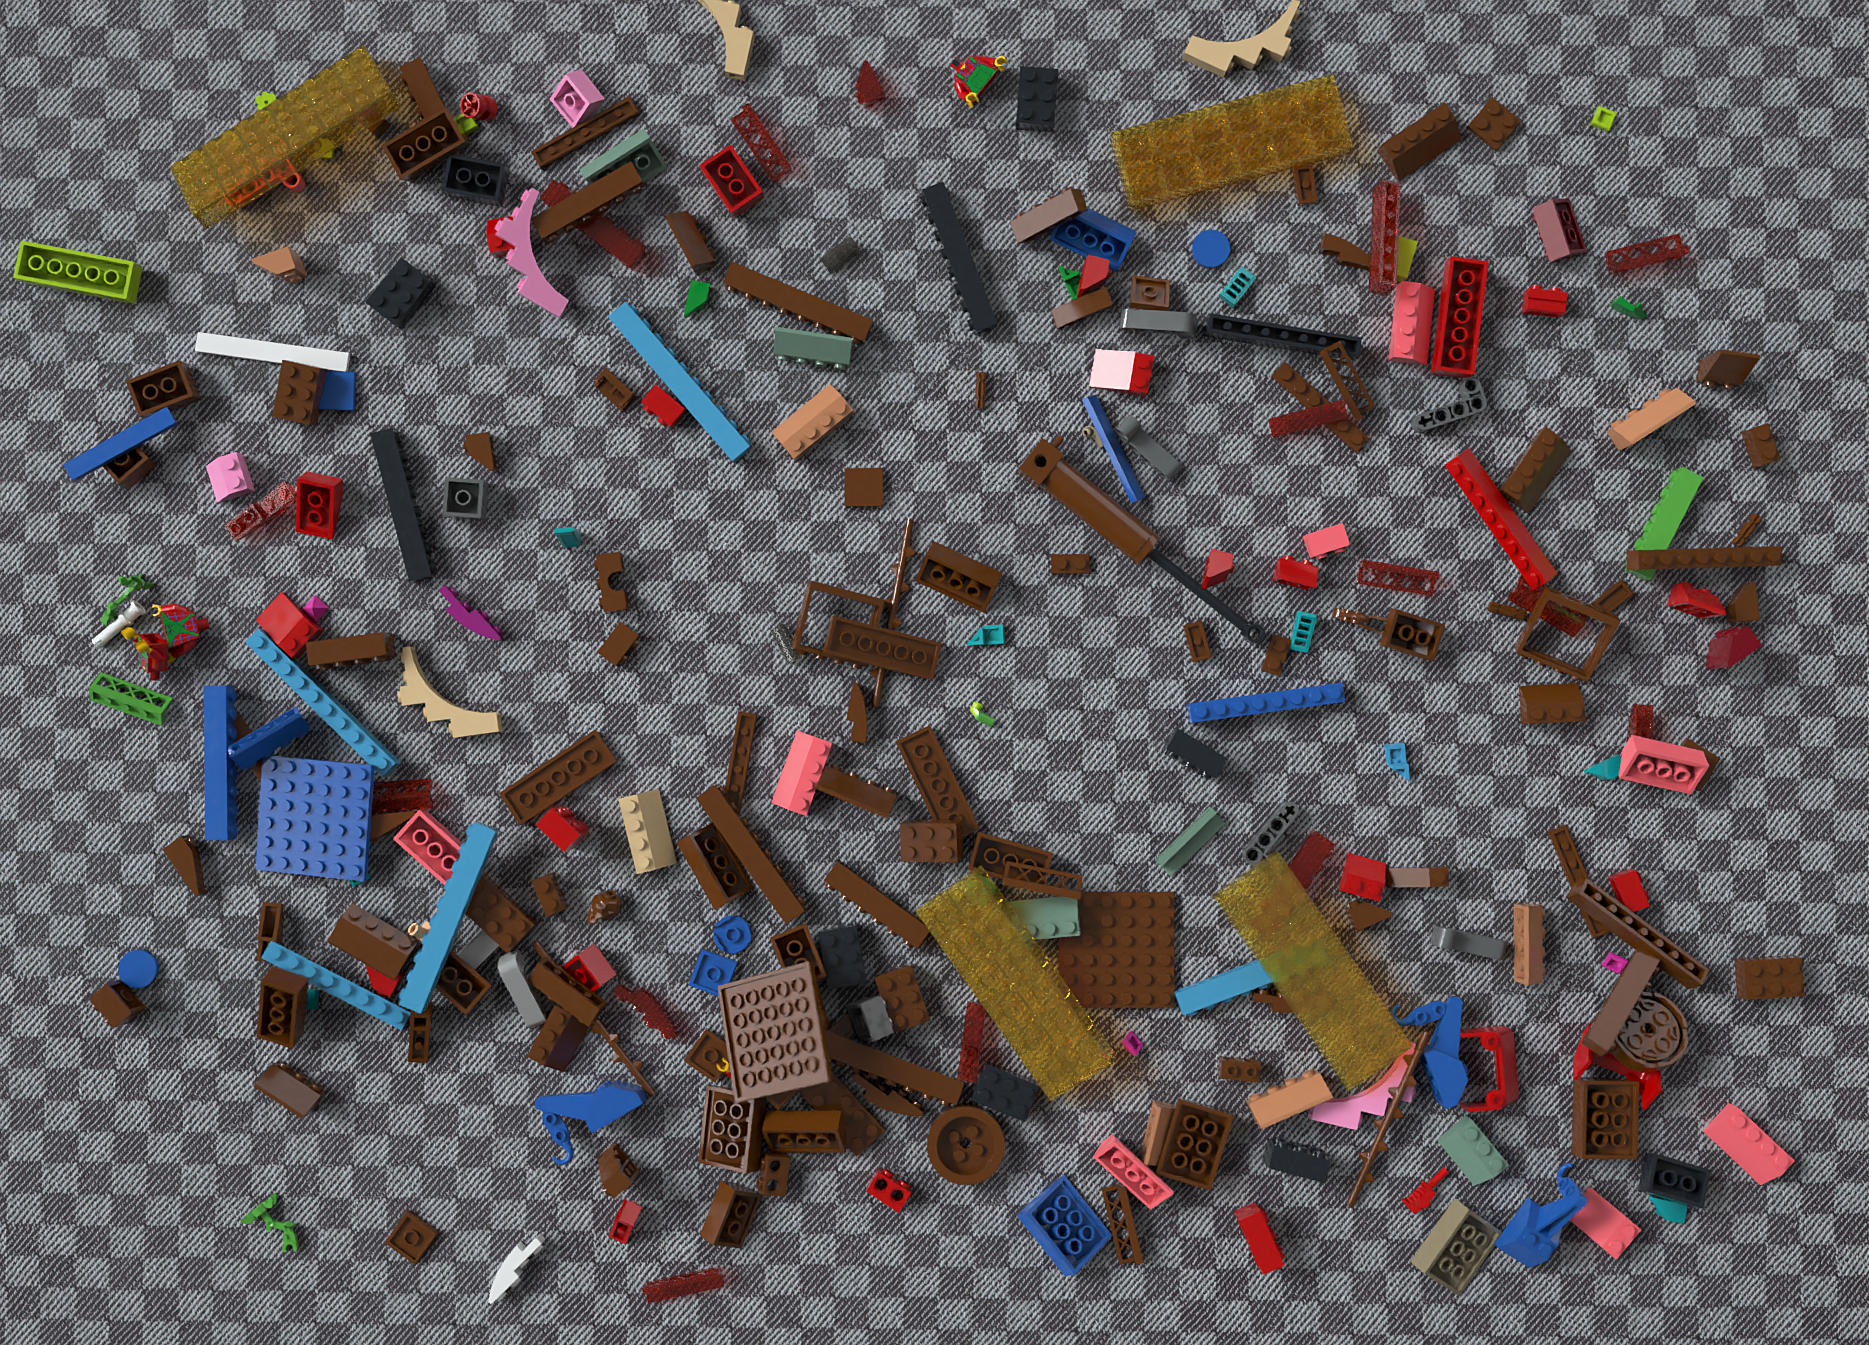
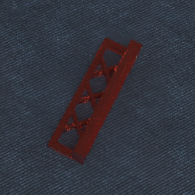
(766, 138)
(1662, 255)
(1308, 418)
(1393, 570)
(1559, 617)
(406, 800)
(683, 1284)

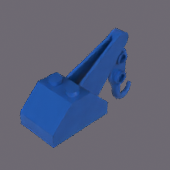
(1440, 1058)
(595, 1107)
(1537, 1228)

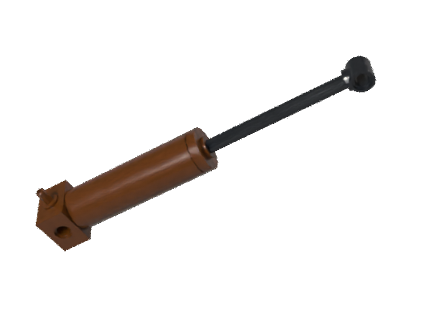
(1114, 522)

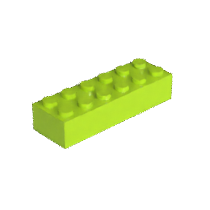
(78, 272)

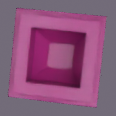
(315, 608)
(1614, 963)
(1132, 1043)

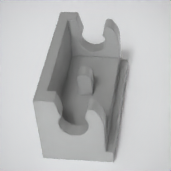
(478, 949)

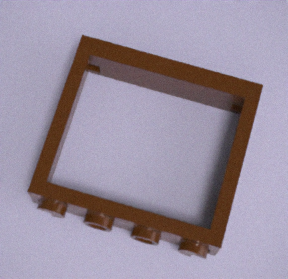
(877, 604)
(1560, 666)

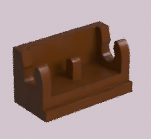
(613, 389)

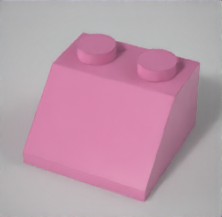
(576, 98)
(230, 477)

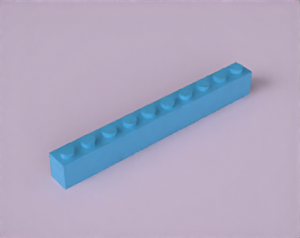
(679, 382)
(323, 703)
(449, 917)

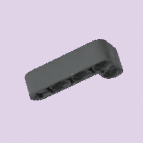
(1162, 322)
(1448, 410)
(1147, 448)
(1272, 834)
(1468, 942)

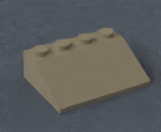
(1456, 1247)

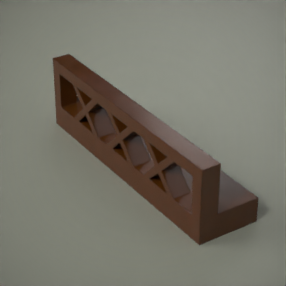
(1338, 379)
(1039, 887)
(1130, 1227)

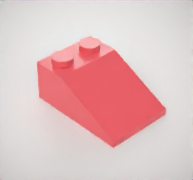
(1605, 1224)

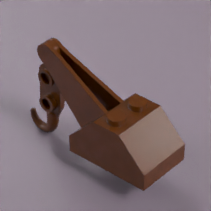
(1402, 631)
(797, 947)

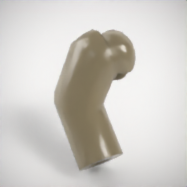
(1090, 432)

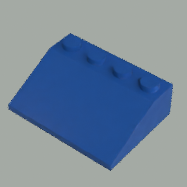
(1064, 1226)

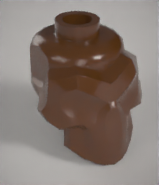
(604, 906)

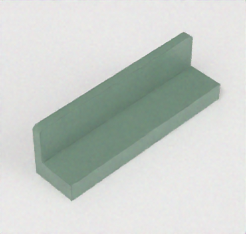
(1190, 841)

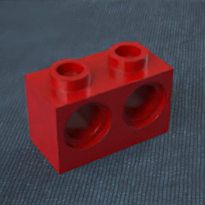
(885, 1194)

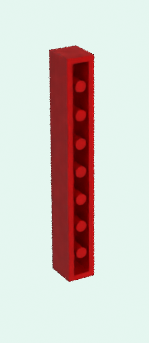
(1501, 519)

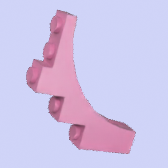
(517, 233)
(1374, 1100)

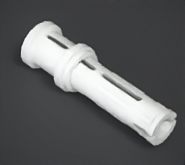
(125, 618)

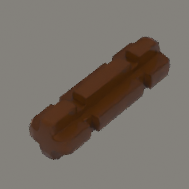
(980, 390)
(1746, 530)
(1506, 610)

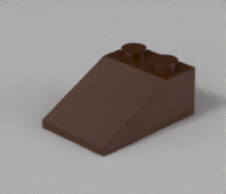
(1726, 368)

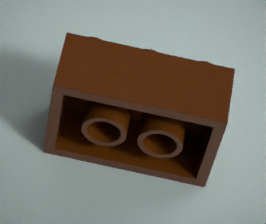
(163, 387)
(299, 392)
(931, 840)
(1769, 977)
(902, 997)

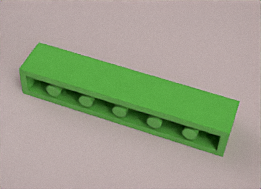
(1667, 515)

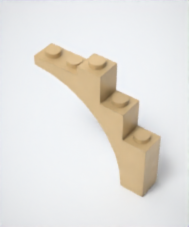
(738, 40)
(1220, 56)
(437, 708)

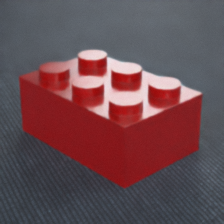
(732, 181)
(563, 827)
(1260, 1238)

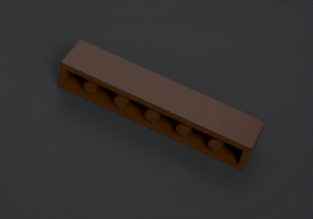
(588, 202)
(877, 904)
(1620, 1002)

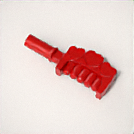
(1424, 1193)

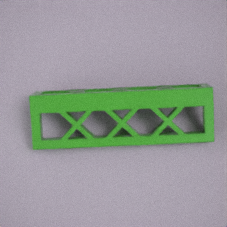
(127, 702)

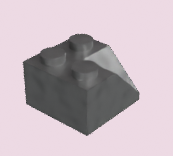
(869, 1018)

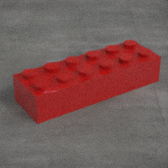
(1459, 317)

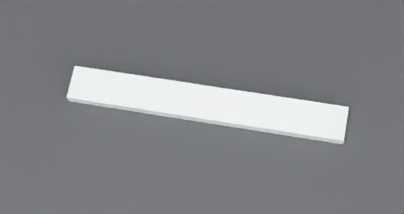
(271, 351)

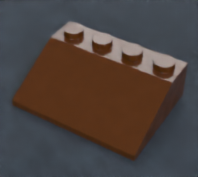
(855, 791)
(1605, 1118)
(731, 1130)
(1194, 1143)

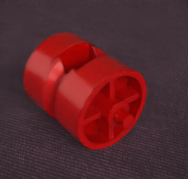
(478, 106)

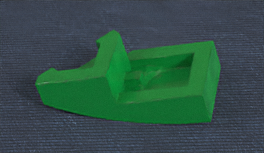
(1071, 280)
(696, 297)
(1628, 309)

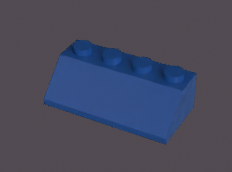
(1095, 236)
(268, 738)

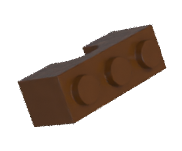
(608, 566)

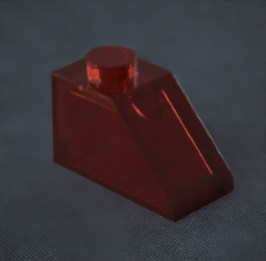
(868, 87)

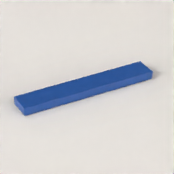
(120, 444)
(1113, 448)

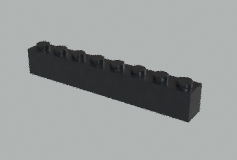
(959, 258)
(1279, 336)
(403, 505)

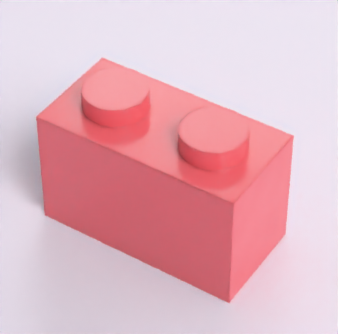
(1326, 540)

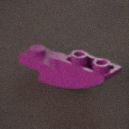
(475, 621)

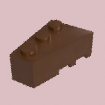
(616, 1171)

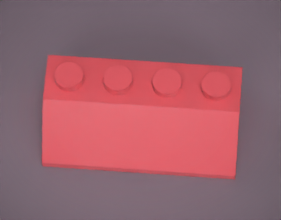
(1411, 323)
(1662, 764)
(801, 773)
(430, 844)
(1748, 1145)
(1132, 1172)

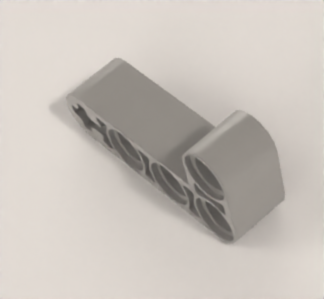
(523, 993)

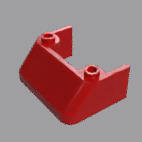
(1501, 1041)
(1648, 1082)

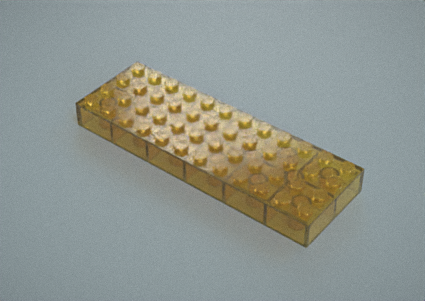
(284, 137)
(1231, 142)
(1312, 970)
(1016, 983)

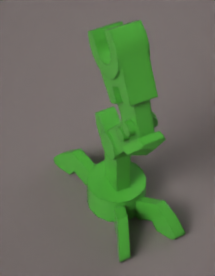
(134, 583)
(261, 1210)

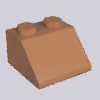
(282, 264)

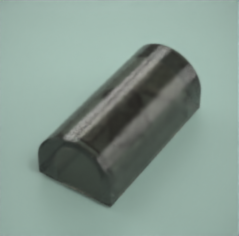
(840, 255)
(784, 641)

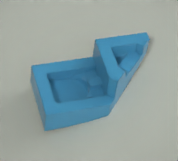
(1396, 758)

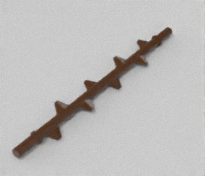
(892, 603)
(612, 1039)
(1393, 1112)

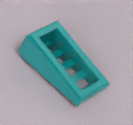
(1228, 298)
(568, 536)
(1312, 617)

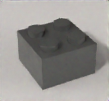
(465, 498)

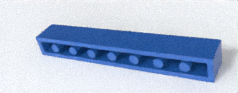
(1265, 702)
(218, 765)

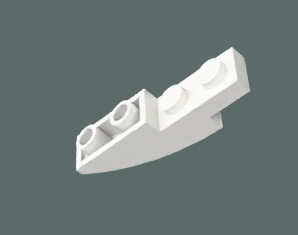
(511, 1268)

